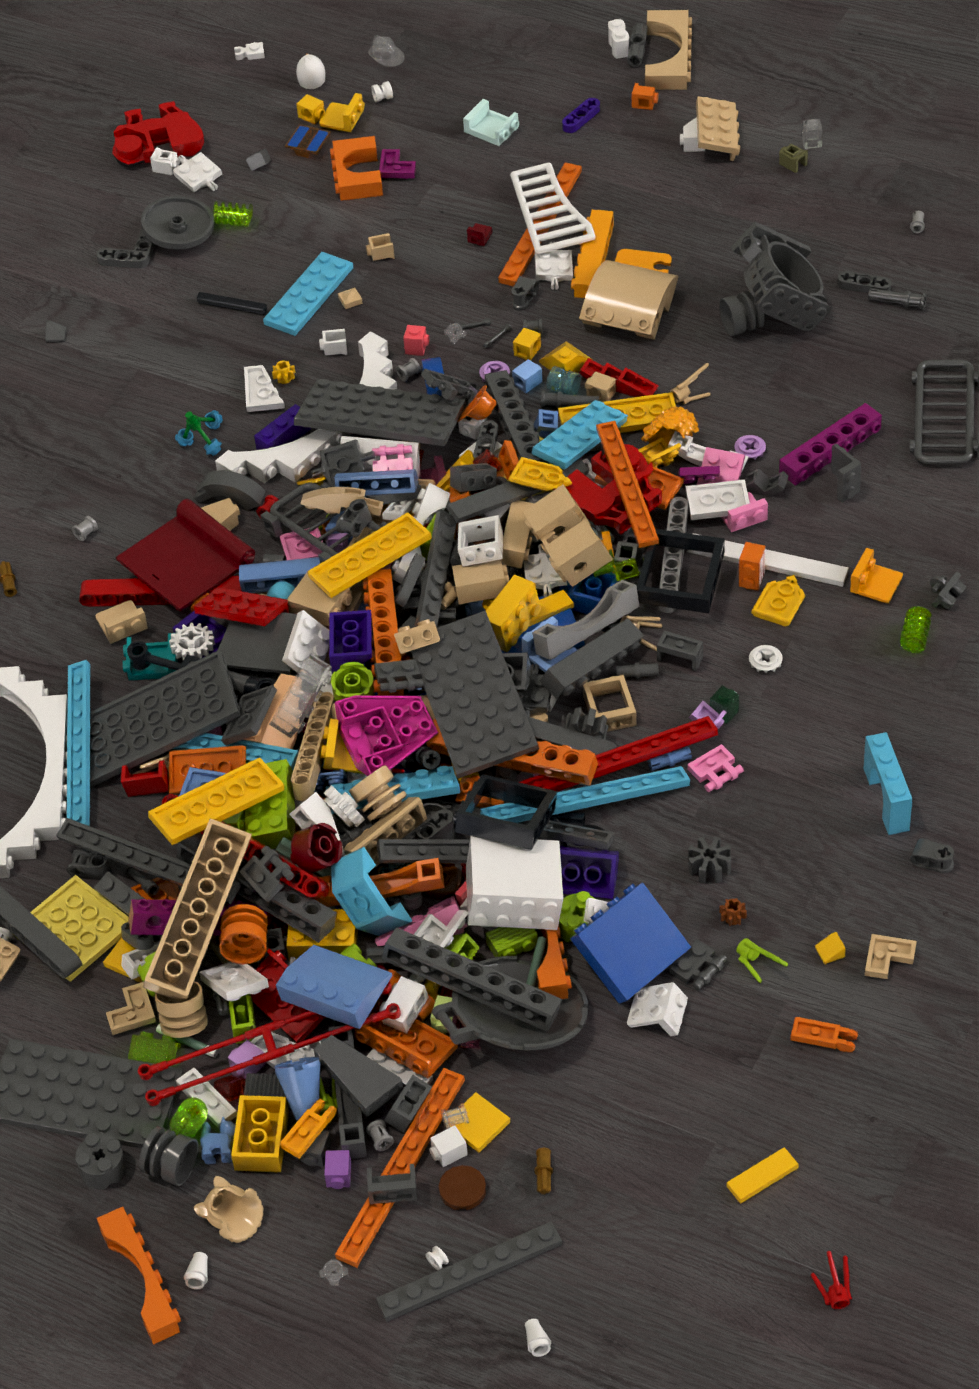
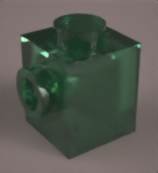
(725, 700)

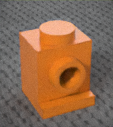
(644, 97)

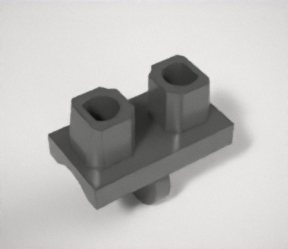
(944, 598)

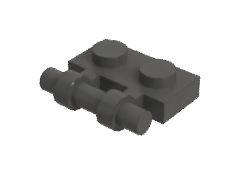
(398, 675)
(264, 880)
(693, 961)

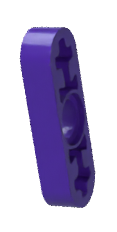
(589, 108)

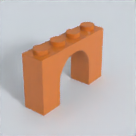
(353, 184)

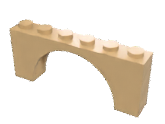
(674, 72)

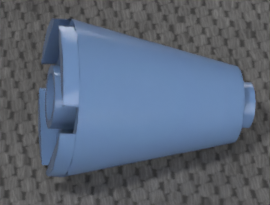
(300, 1083)

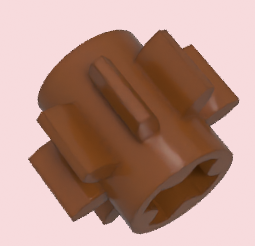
(733, 911)

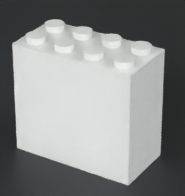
(514, 884)

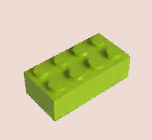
(271, 818)

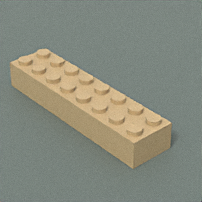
(197, 911)

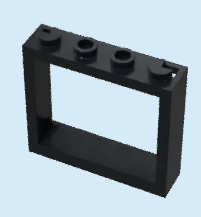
(679, 599)
(501, 830)

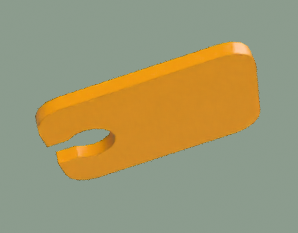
(643, 259)

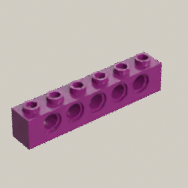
(818, 450)
(152, 916)

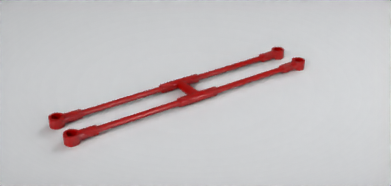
(272, 1053)

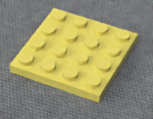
(81, 921)

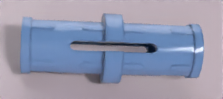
(670, 758)

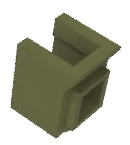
(791, 156)

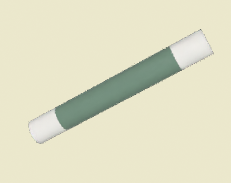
(193, 1043)

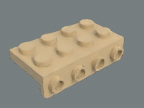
(717, 126)

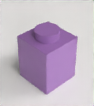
(338, 1169)

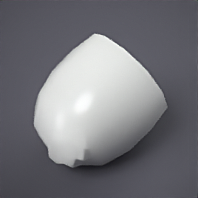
(310, 72)

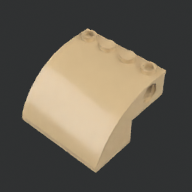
(628, 298)

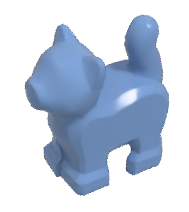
(217, 1143)

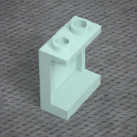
(489, 124)

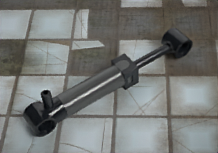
(142, 658)

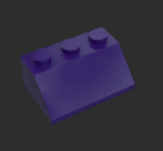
(349, 637)
(589, 871)

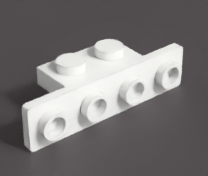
(438, 933)

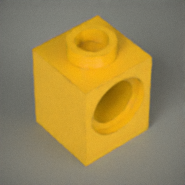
(310, 109)
(527, 344)

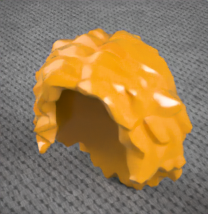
(668, 422)

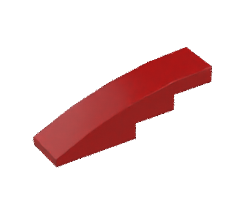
(626, 381)

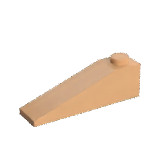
(267, 733)

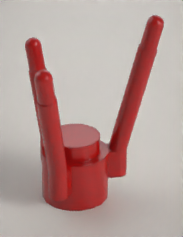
(837, 1295)

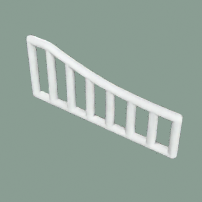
(567, 206)

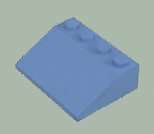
(333, 985)

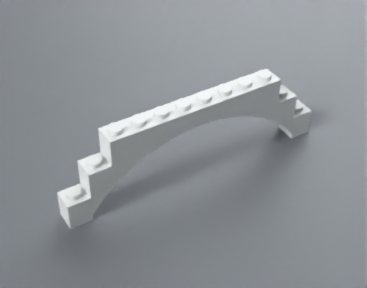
(301, 455)
(48, 809)

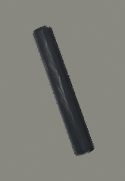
(232, 303)

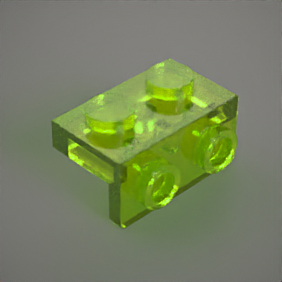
(152, 1050)

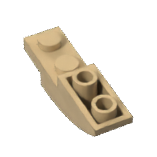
(334, 498)

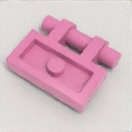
(393, 464)
(713, 762)

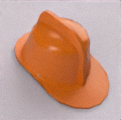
(480, 406)

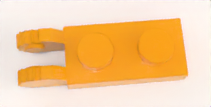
(307, 1129)

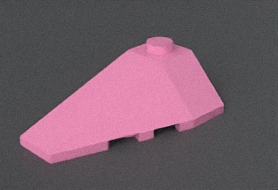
(442, 911)

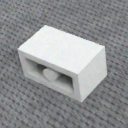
(410, 998)

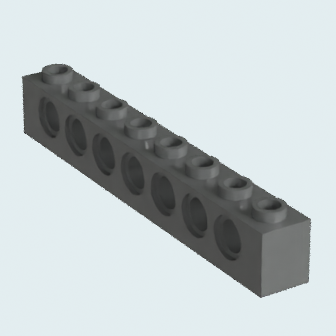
(512, 415)
(287, 905)
(471, 979)

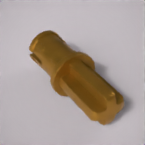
(7, 579)
(543, 1170)

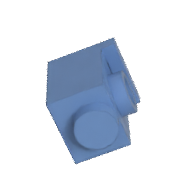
(546, 422)

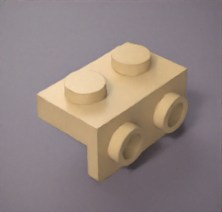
(417, 637)

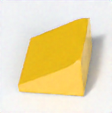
(831, 948)

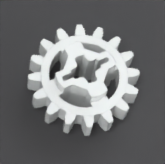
(192, 641)

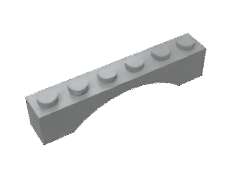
(616, 602)

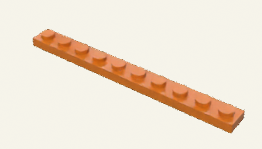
(524, 250)
(408, 1152)

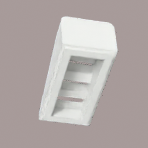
(132, 959)

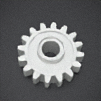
(343, 807)

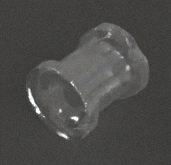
(455, 1116)

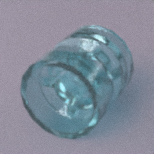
(563, 381)

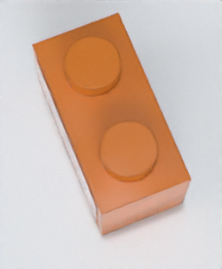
(751, 566)

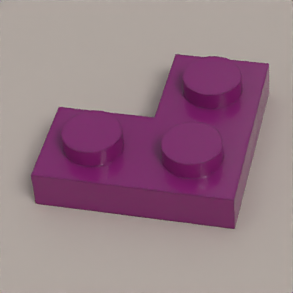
(393, 168)
(692, 474)

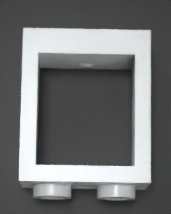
(469, 532)

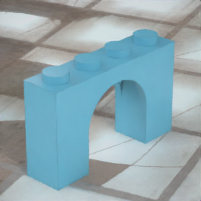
(883, 768)

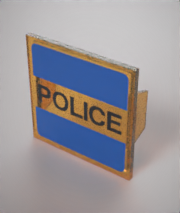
(307, 140)

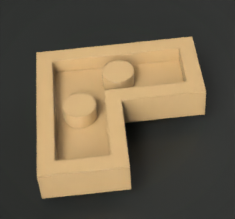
(887, 949)
(135, 1014)

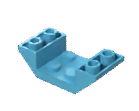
(362, 898)

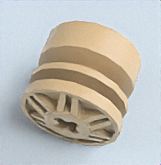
(377, 793)
(182, 1018)

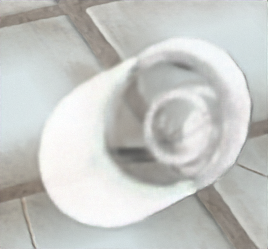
(385, 51)

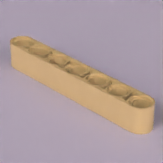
(308, 761)

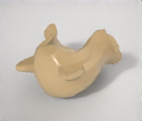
(232, 1210)

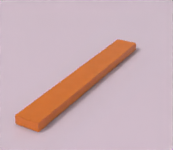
(627, 484)

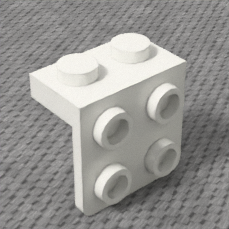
(660, 1005)

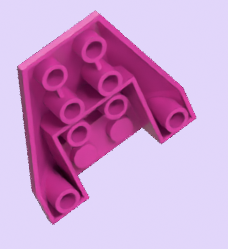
(383, 729)

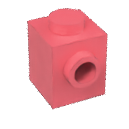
(415, 340)

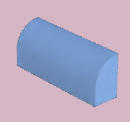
(380, 481)
(262, 576)

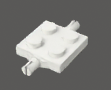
(197, 172)
(554, 266)
(541, 572)

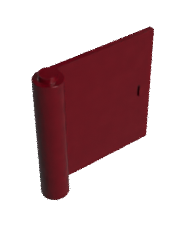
(187, 556)

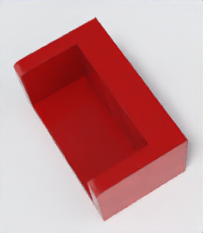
(146, 782)

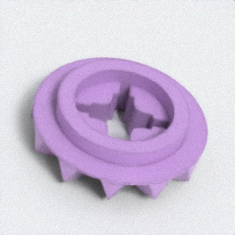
(492, 366)
(748, 442)

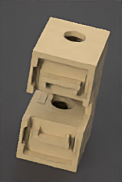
(566, 536)

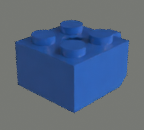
(589, 591)

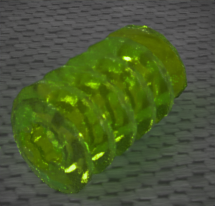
(232, 215)
(915, 629)
(189, 1117)

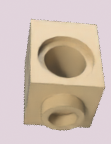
(601, 386)

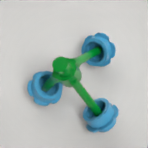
(212, 420)

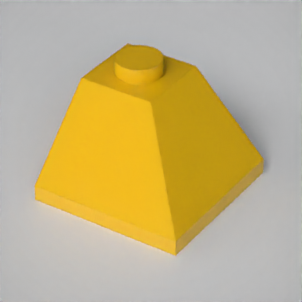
(566, 357)

